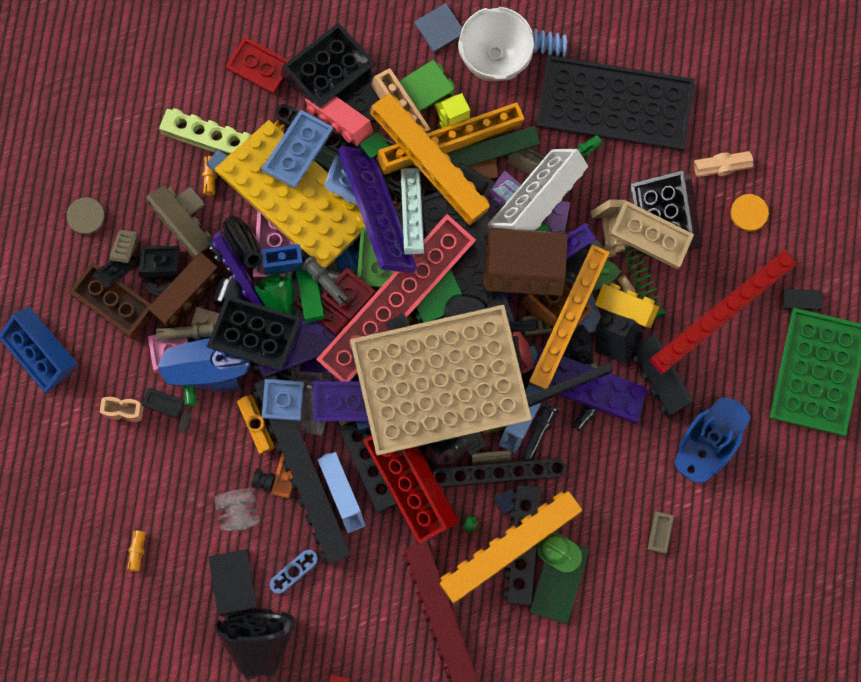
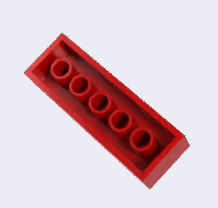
(414, 491)

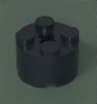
(226, 287)

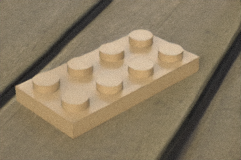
(651, 234)

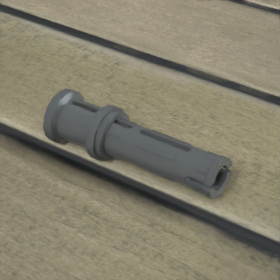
(320, 275)

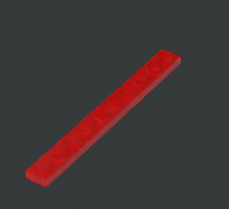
(722, 312)

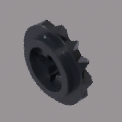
(152, 286)

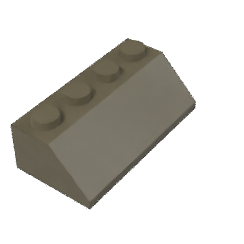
(178, 220)

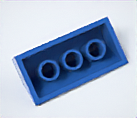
(37, 349)

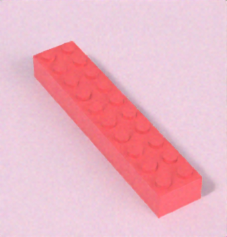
(399, 294)

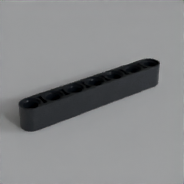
(507, 468)

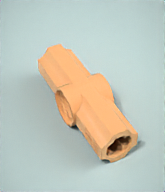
(723, 164)

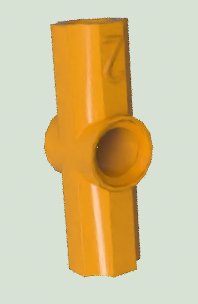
(251, 413)

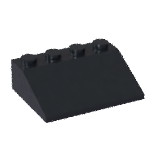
(327, 66)
(672, 200)
(255, 333)

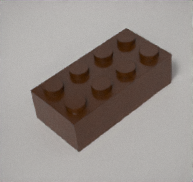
(185, 292)
(114, 304)

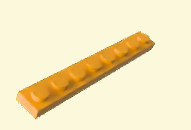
(569, 317)

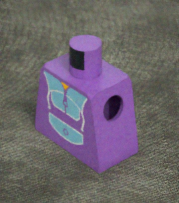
(502, 192)

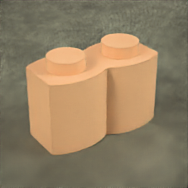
(116, 409)

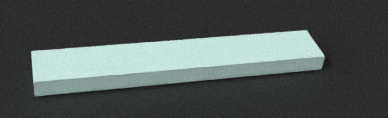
(412, 211)

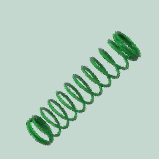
(661, 313)

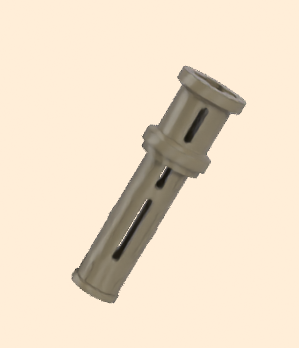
(196, 331)

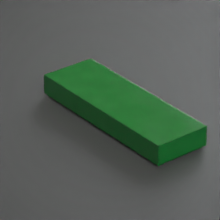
(310, 297)

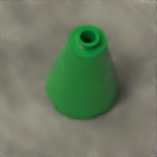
(276, 293)

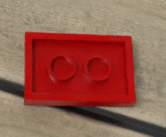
(257, 65)

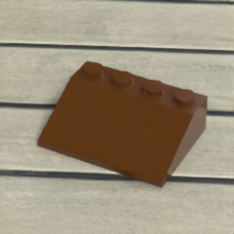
(525, 261)

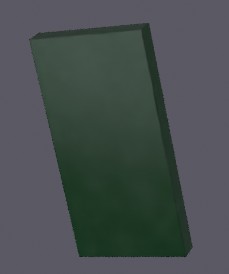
(557, 591)

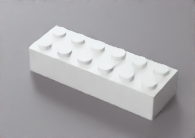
(541, 191)

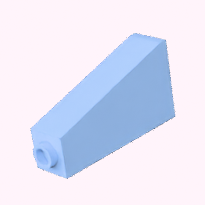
(515, 433)
(341, 492)

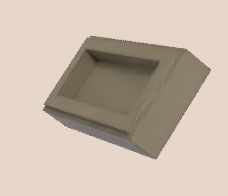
(660, 532)

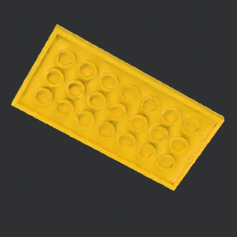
(306, 216)

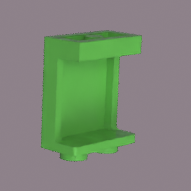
(427, 86)

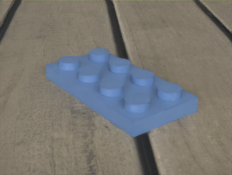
(297, 149)

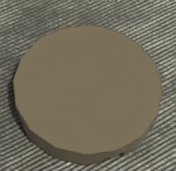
(85, 216)

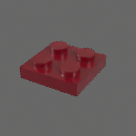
(355, 289)

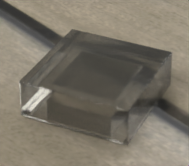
(185, 422)

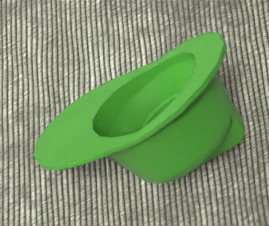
(559, 552)

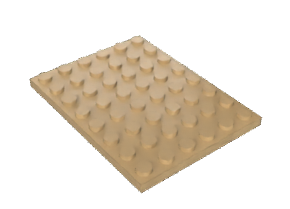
(440, 380)

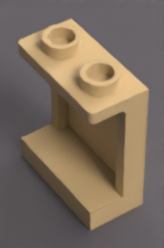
(608, 212)

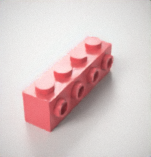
(343, 119)

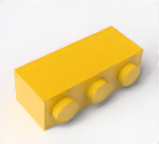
(627, 304)

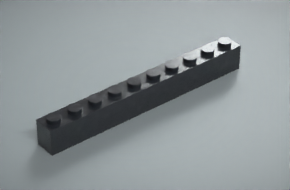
(308, 484)

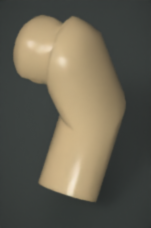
(625, 283)

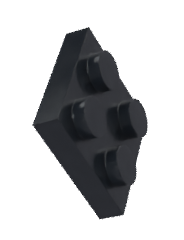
(159, 261)

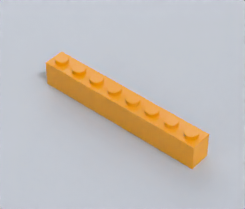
(457, 135)
(430, 159)
(510, 547)

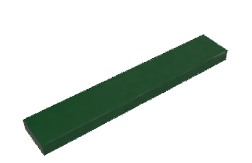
(495, 147)

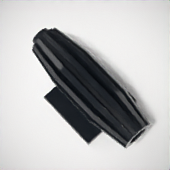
(242, 242)

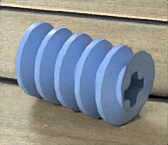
(549, 43)

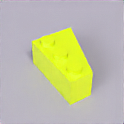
(452, 110)

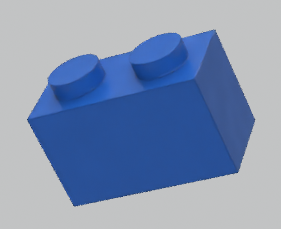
(282, 259)

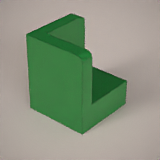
(373, 145)

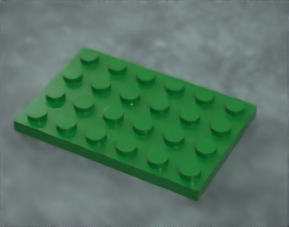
(818, 372)

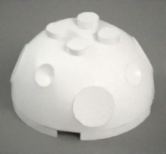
(496, 44)

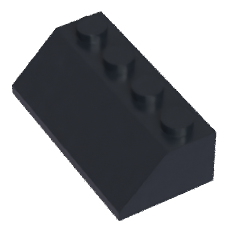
(666, 387)

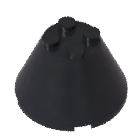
(256, 640)

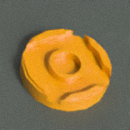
(749, 212)

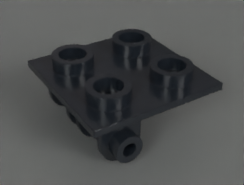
(580, 346)

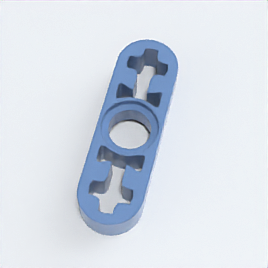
(308, 566)

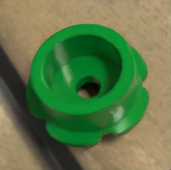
(470, 524)

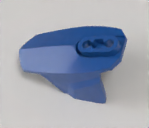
(200, 367)
(715, 434)

